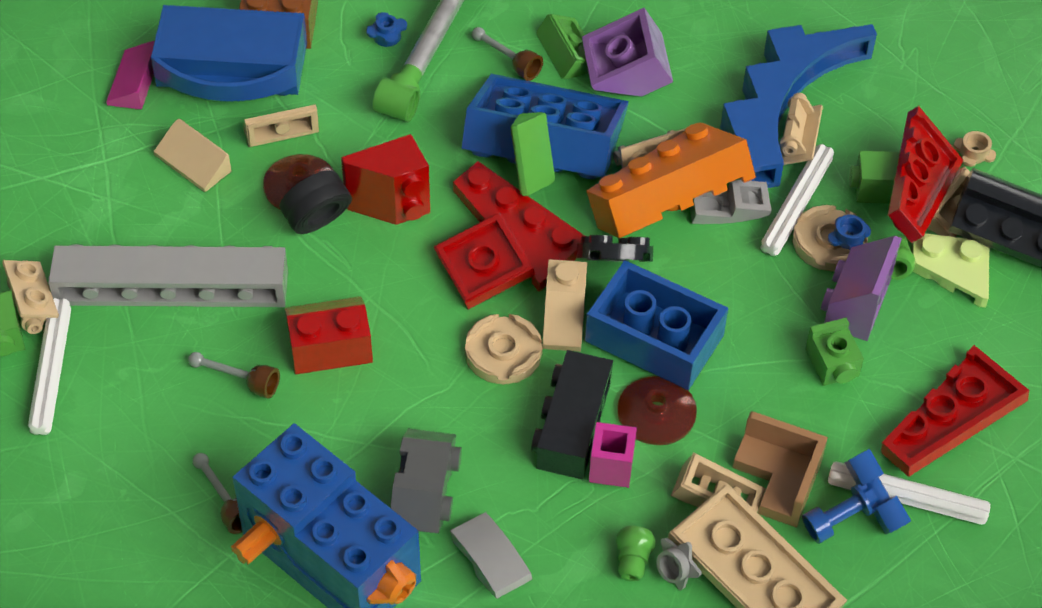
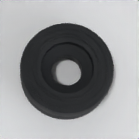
(315, 202)

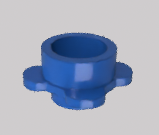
(386, 29)
(849, 232)

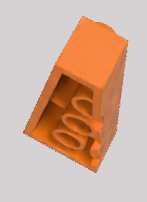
(669, 178)

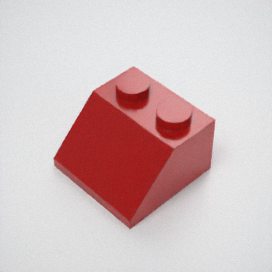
(388, 181)
(329, 335)

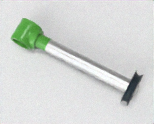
(401, 93)

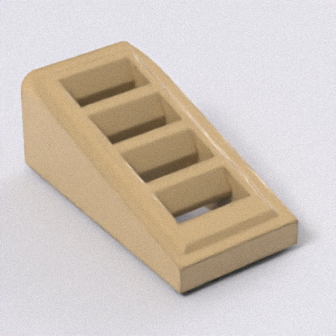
(712, 472)

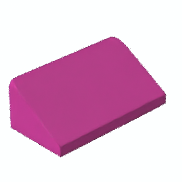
(133, 77)

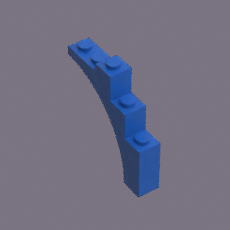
(791, 65)

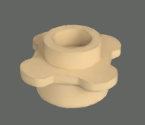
(975, 148)

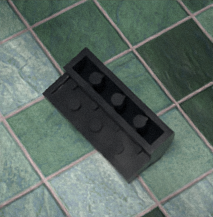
(1000, 216)

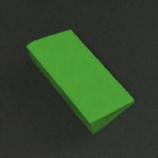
(564, 45)
(532, 152)

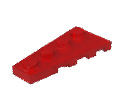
(922, 175)
(535, 227)
(962, 406)

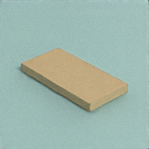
(750, 558)

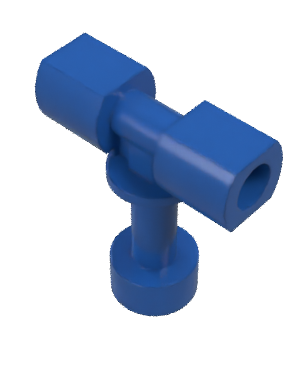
(868, 497)

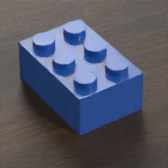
(656, 324)

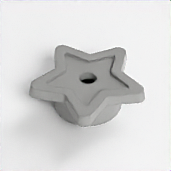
(676, 563)

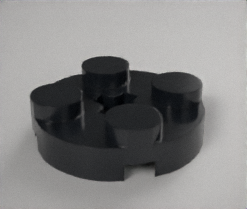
(602, 249)

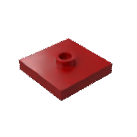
(484, 260)

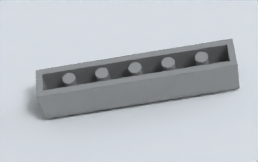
(169, 276)

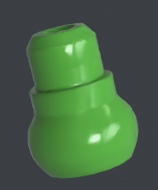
(904, 262)
(634, 548)

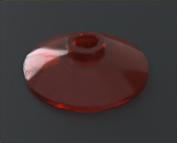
(289, 172)
(657, 423)

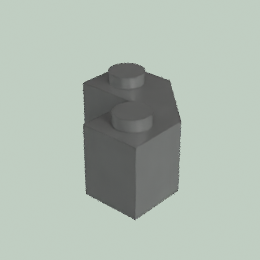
(423, 478)

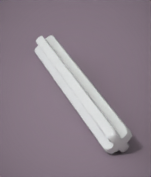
(797, 200)
(49, 370)
(920, 495)

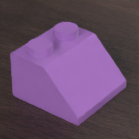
(628, 56)
(861, 285)

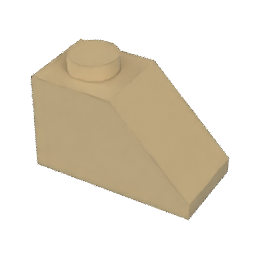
(564, 305)

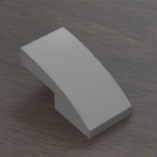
(737, 204)
(492, 555)

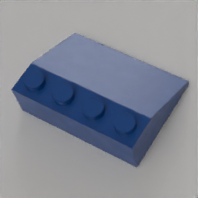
(579, 123)

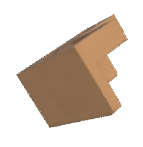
(784, 457)

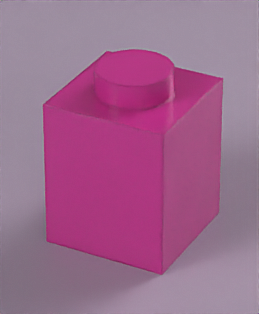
(612, 454)

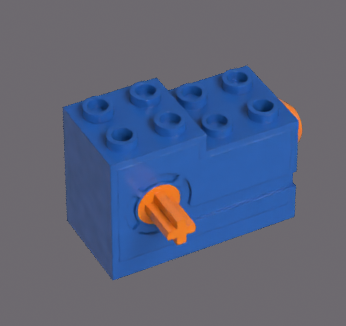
(324, 526)

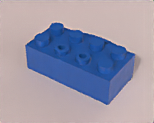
(229, 52)

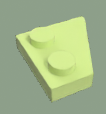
(954, 264)

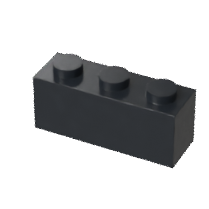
(572, 414)

